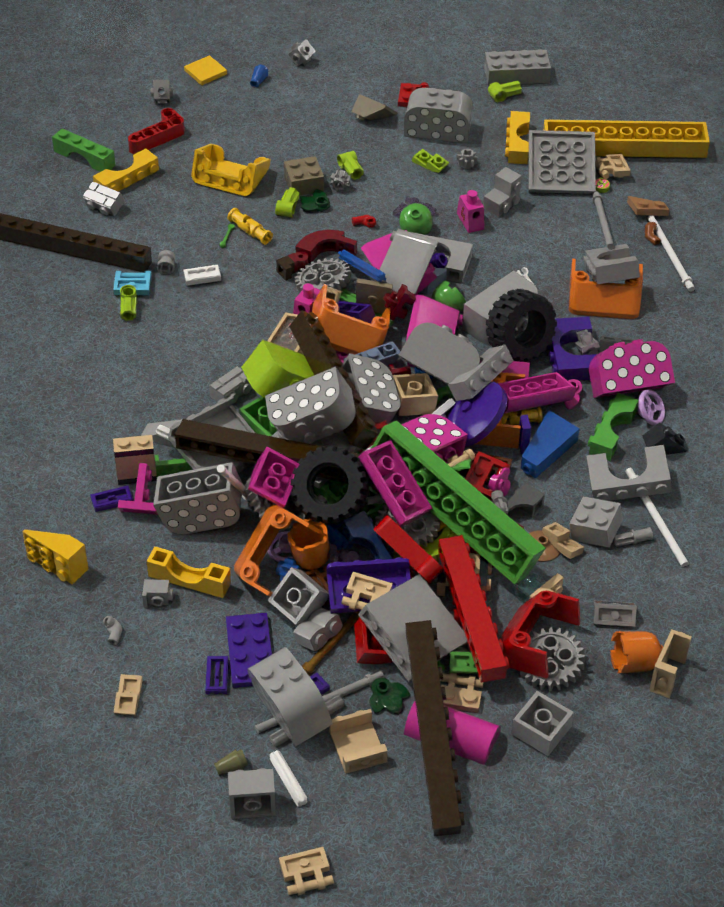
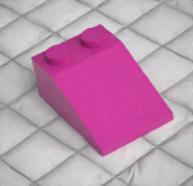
(273, 477)

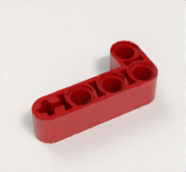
(168, 129)
(409, 549)

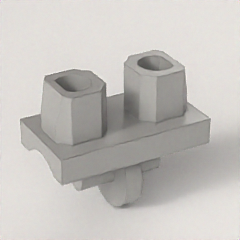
(586, 343)

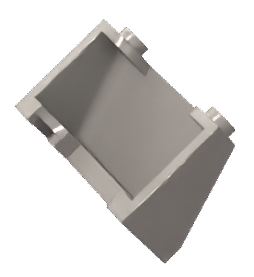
(407, 260)

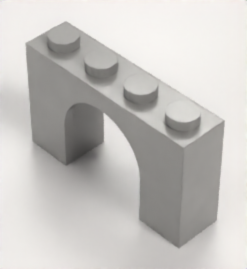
(457, 254)
(611, 265)
(653, 480)

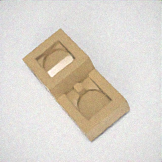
(560, 540)
(128, 694)

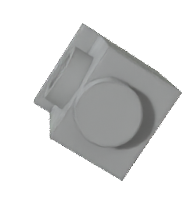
(156, 593)

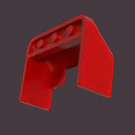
(516, 635)

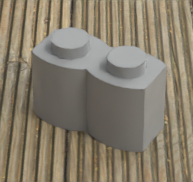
(318, 629)

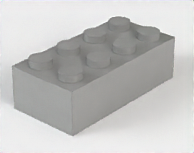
(523, 65)

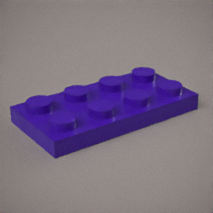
(247, 645)

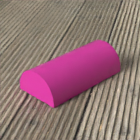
(537, 391)
(395, 483)
(471, 736)

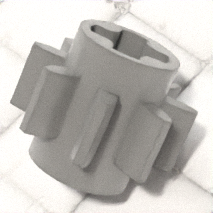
(467, 158)
(340, 180)

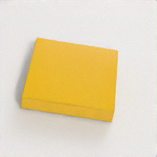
(205, 70)

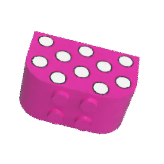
(631, 368)
(438, 435)

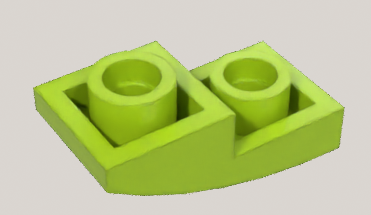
(433, 163)

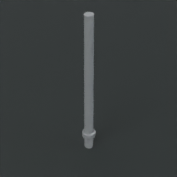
(597, 200)
(367, 680)

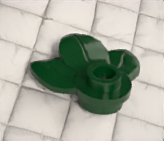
(316, 202)
(389, 698)

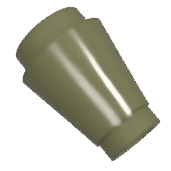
(231, 762)

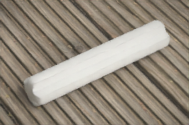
(288, 778)

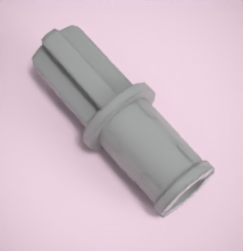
(499, 500)
(633, 537)

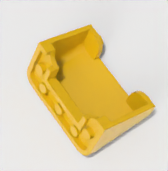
(215, 172)

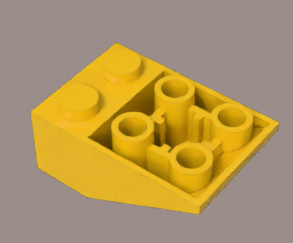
(57, 554)

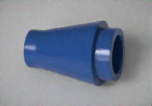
(259, 74)

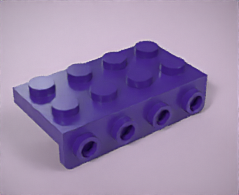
(339, 574)

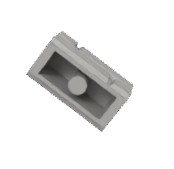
(103, 198)
(231, 384)

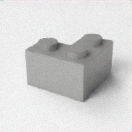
(505, 192)

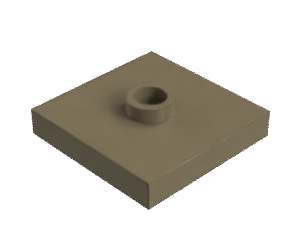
(372, 293)

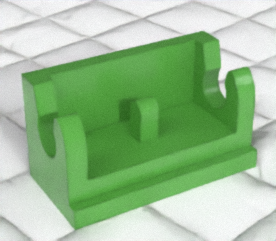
(171, 466)
(461, 663)

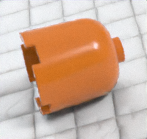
(308, 546)
(635, 651)

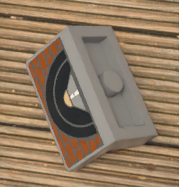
(614, 613)

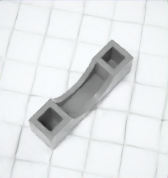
(472, 382)

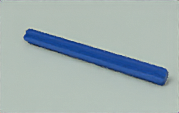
(361, 265)

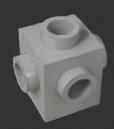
(301, 52)
(162, 85)

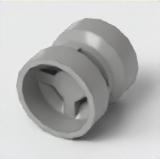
(166, 262)

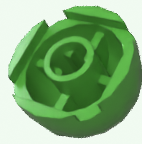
(416, 219)
(449, 296)

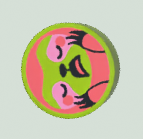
(602, 185)

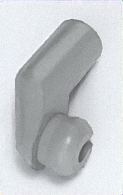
(114, 628)

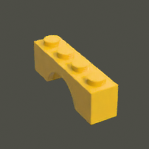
(516, 148)
(144, 165)
(210, 580)

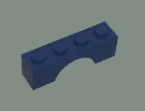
(360, 531)

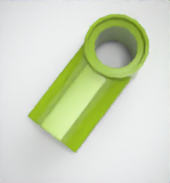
(502, 91)
(350, 163)
(287, 204)
(128, 302)

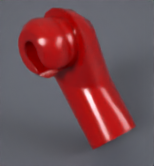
(365, 220)

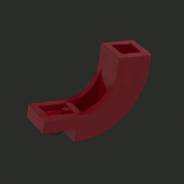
(324, 241)

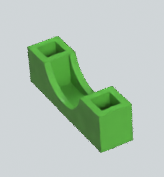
(96, 154)
(621, 411)

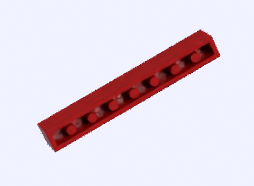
(472, 609)

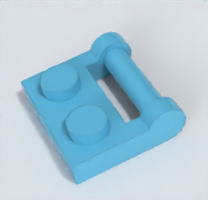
(140, 281)

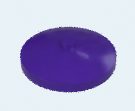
(479, 414)

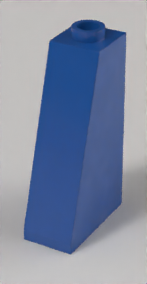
(548, 444)

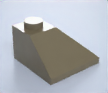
(371, 109)

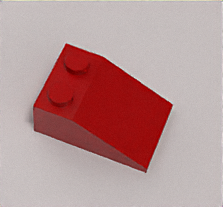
(367, 647)

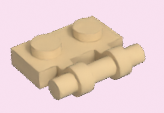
(612, 164)
(364, 587)
(462, 698)
(306, 864)

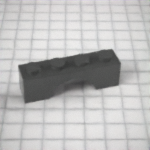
(525, 502)

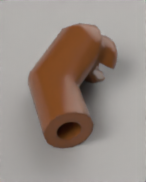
(650, 227)

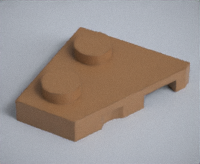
(647, 207)

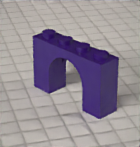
(564, 363)

